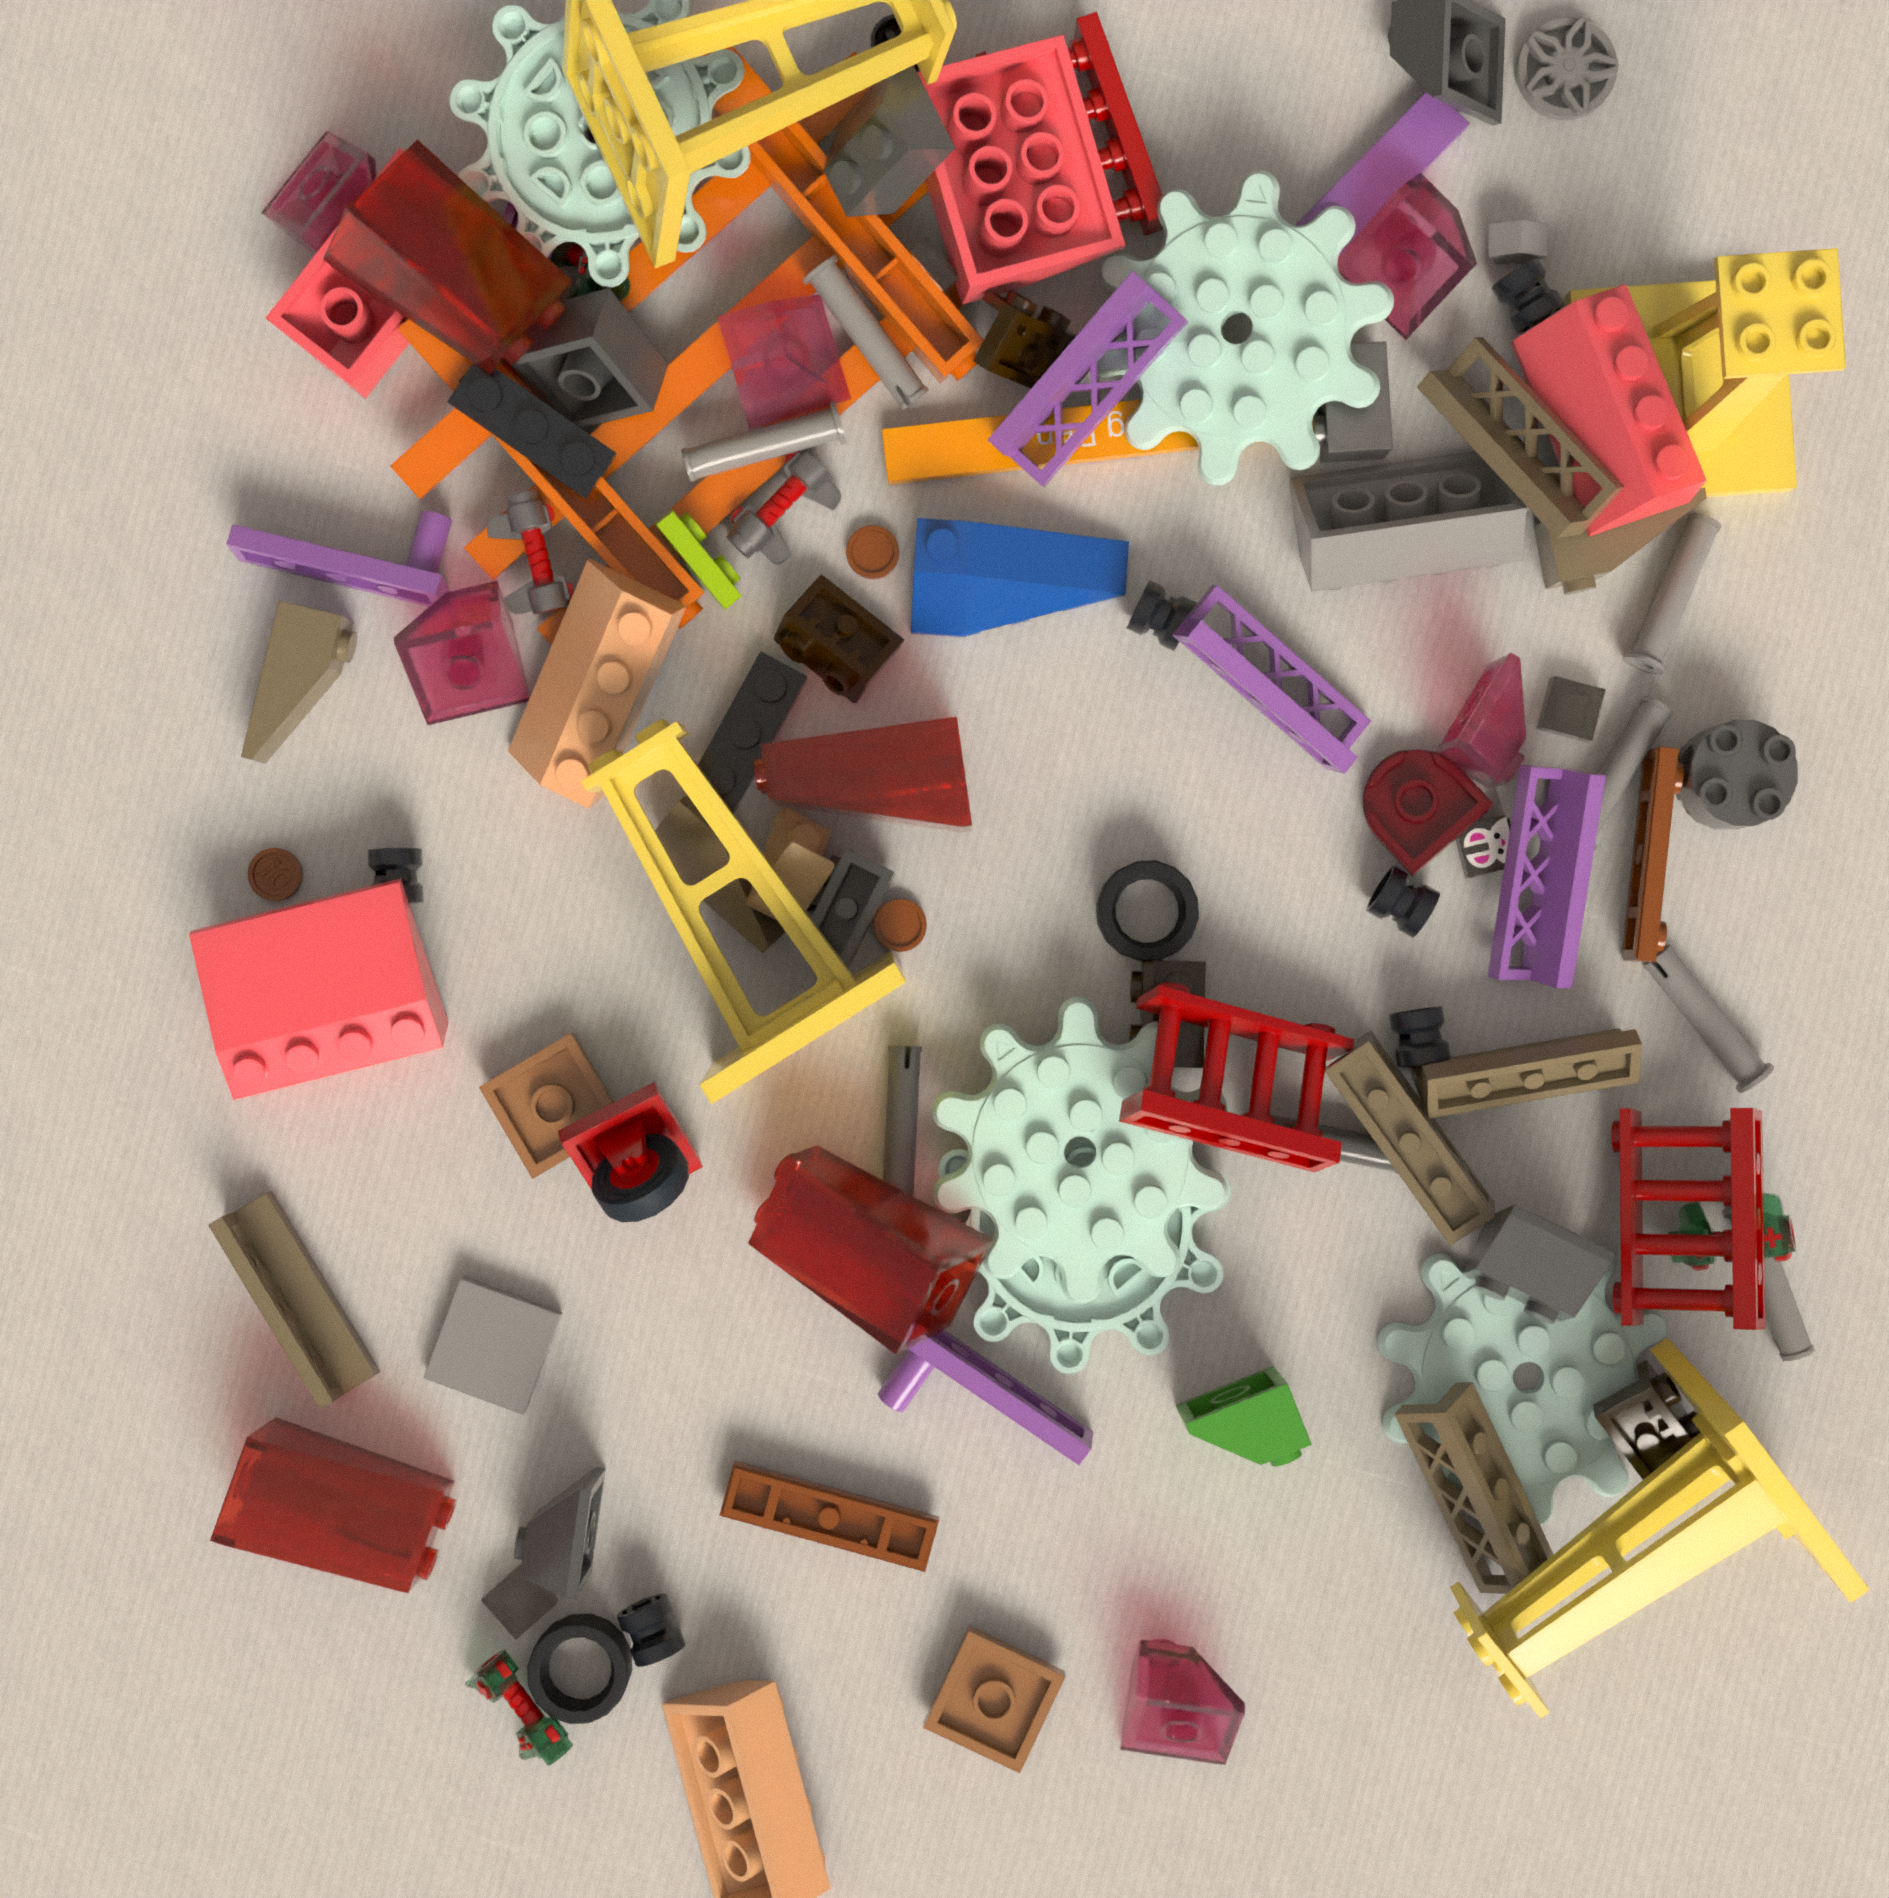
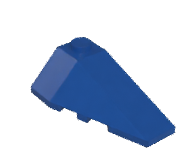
(1002, 575)

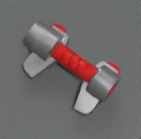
(530, 521)
(755, 528)

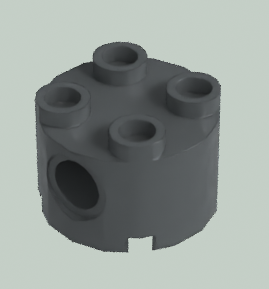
(1737, 774)

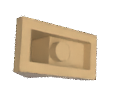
(796, 854)

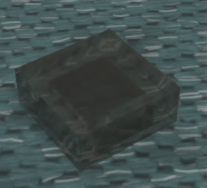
(1571, 709)
(518, 1602)

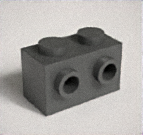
(850, 902)

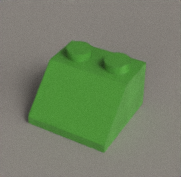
(1249, 1418)

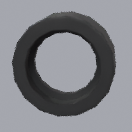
(1187, 910)
(562, 1706)

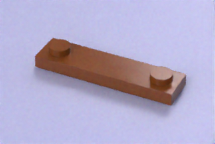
(1659, 781)
(829, 1516)

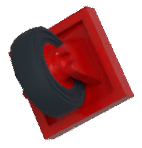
(632, 1155)

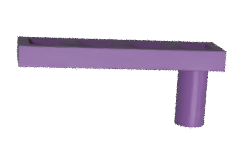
(1393, 161)
(413, 583)
(989, 1384)

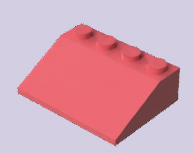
(1025, 171)
(318, 989)

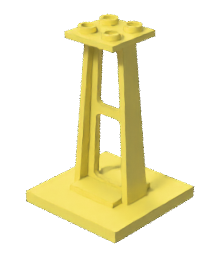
(632, 132)
(1731, 355)
(759, 1038)
(1745, 1512)

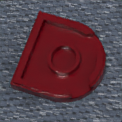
(1420, 805)

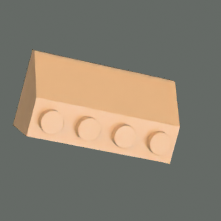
(594, 679)
(746, 1792)

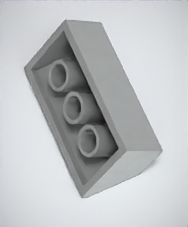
(1405, 521)

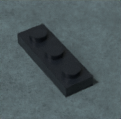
(532, 429)
(749, 722)

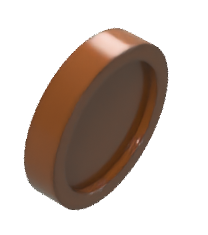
(872, 552)
(275, 874)
(900, 925)

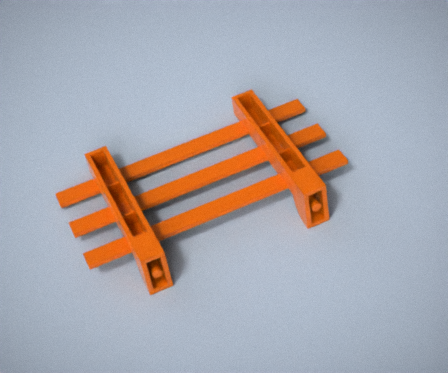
(913, 316)

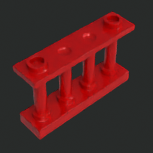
(1109, 103)
(1206, 1118)
(1740, 1245)

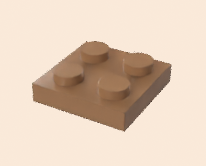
(543, 1097)
(994, 1699)

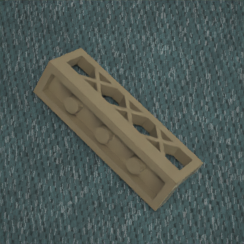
(1507, 454)
(1529, 1072)
(1410, 1140)
(294, 1299)
(1489, 1488)

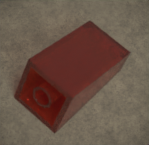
(447, 261)
(879, 774)
(868, 1247)
(334, 1507)

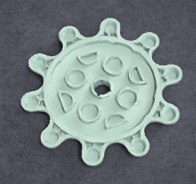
(541, 144)
(1298, 341)
(1019, 1164)
(1127, 1296)
(1484, 1339)

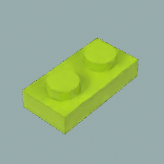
(714, 574)

